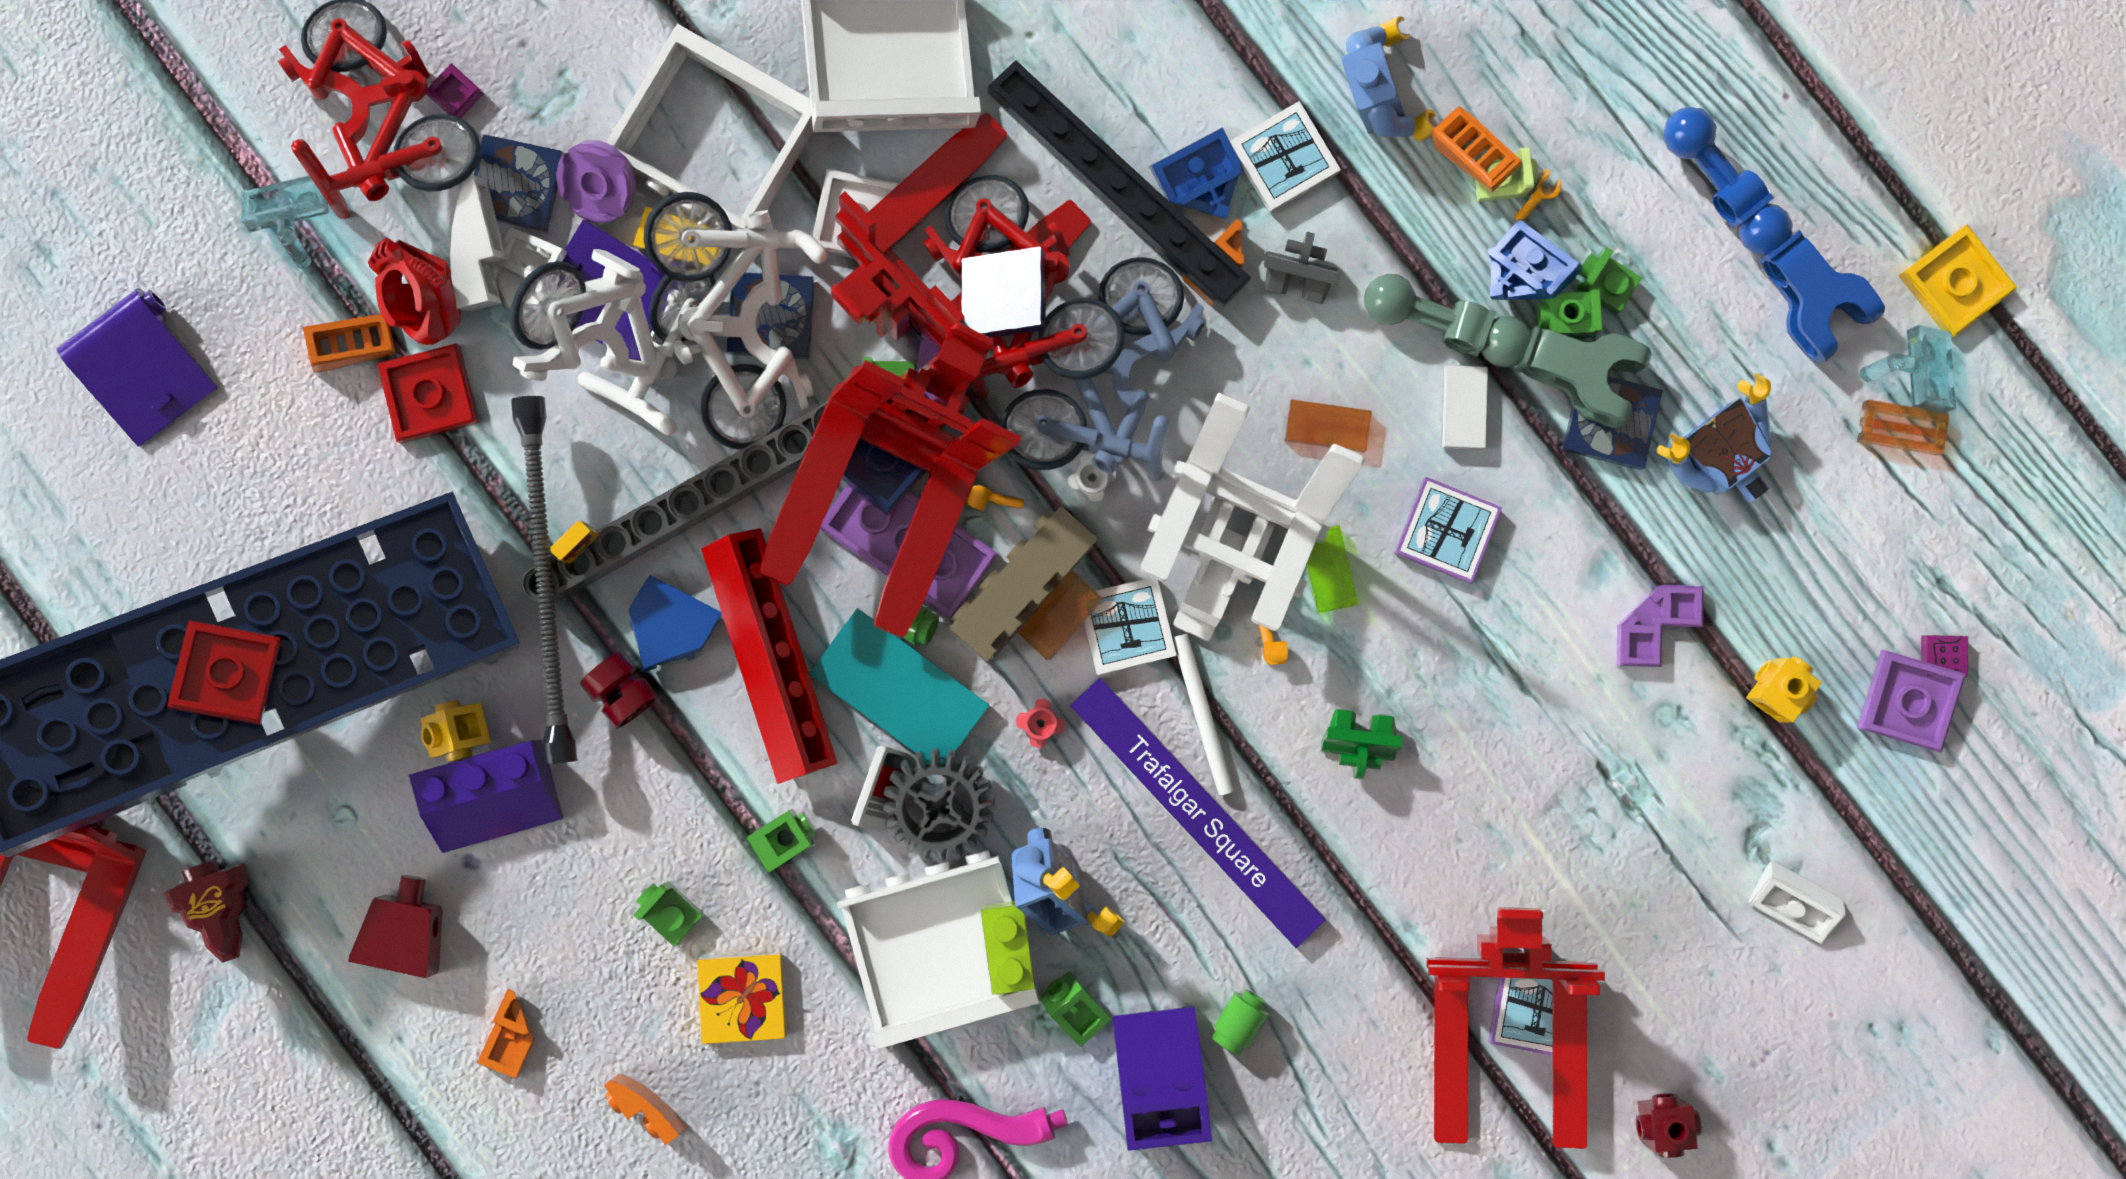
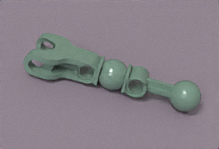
(1506, 341)

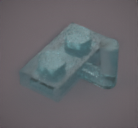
(282, 206)
(1929, 369)

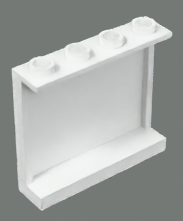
(888, 65)
(926, 949)

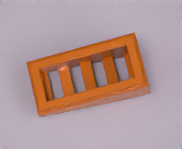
(1457, 131)
(338, 359)

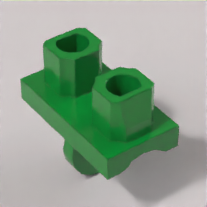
(1359, 747)

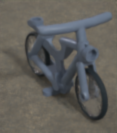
(1054, 425)

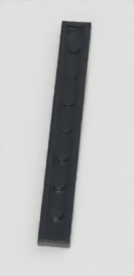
(1118, 184)

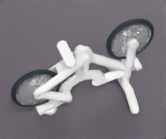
(690, 241)
(553, 302)

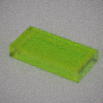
(1330, 574)

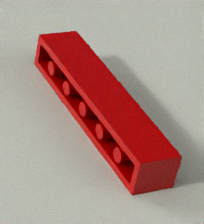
(769, 657)

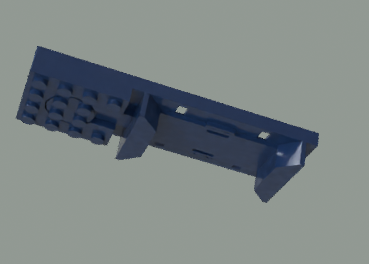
(90, 709)

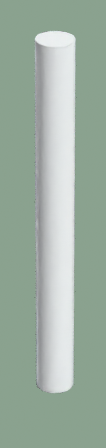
(1203, 714)

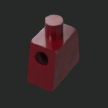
(401, 932)

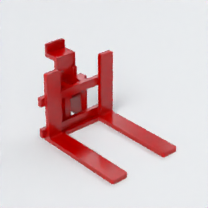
(1570, 988)

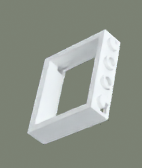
(684, 44)

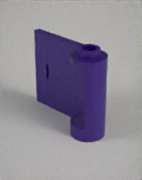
(580, 256)
(133, 365)

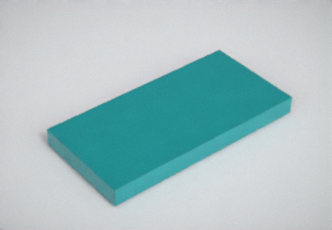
(898, 688)

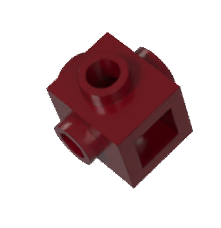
(1656, 1118)

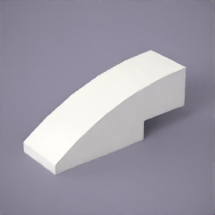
(475, 247)

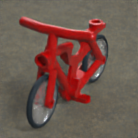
(428, 154)
(1080, 335)

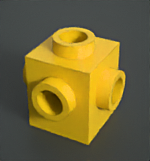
(1785, 688)
(454, 730)

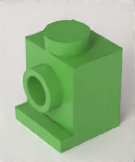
(1586, 313)
(768, 844)

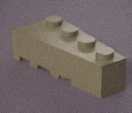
(1023, 584)

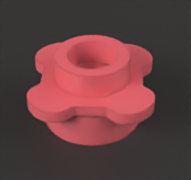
(1037, 734)

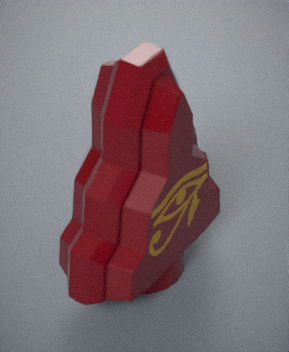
(212, 904)

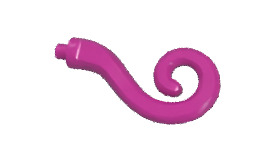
(1018, 1130)

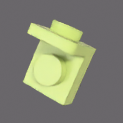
(1516, 185)

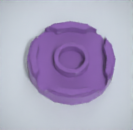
(596, 181)

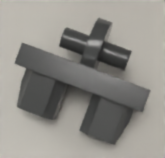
(1318, 276)

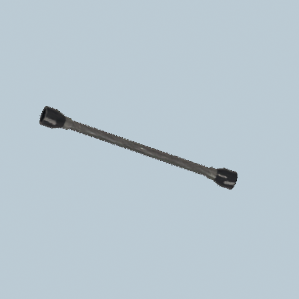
(530, 418)

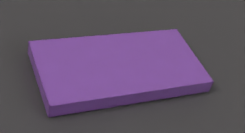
(878, 539)

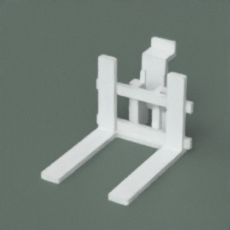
(1229, 555)

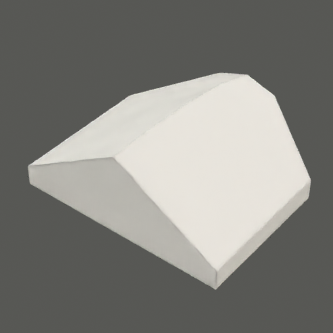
(523, 256)

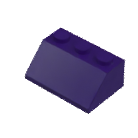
(486, 796)

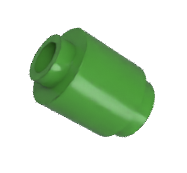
(1240, 1021)

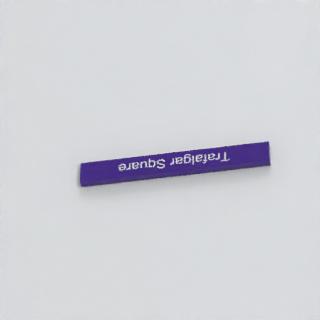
(1197, 813)

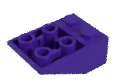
(1161, 1078)

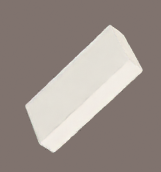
(1464, 407)

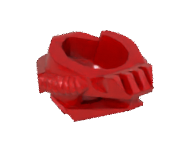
(424, 305)

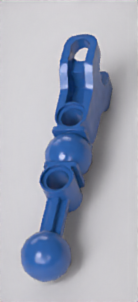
(1766, 229)

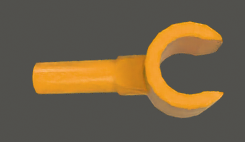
(1539, 195)
(981, 495)
(1273, 652)

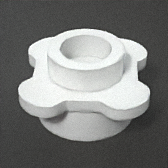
(1080, 479)

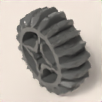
(926, 794)

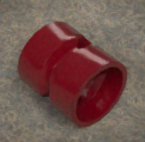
(608, 679)

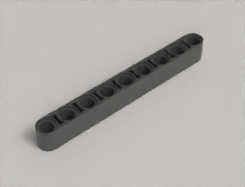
(668, 507)

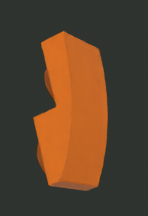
(631, 1097)

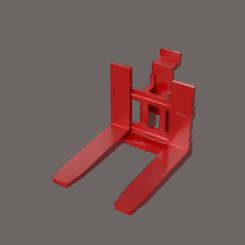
(883, 285)
(860, 411)
(98, 908)

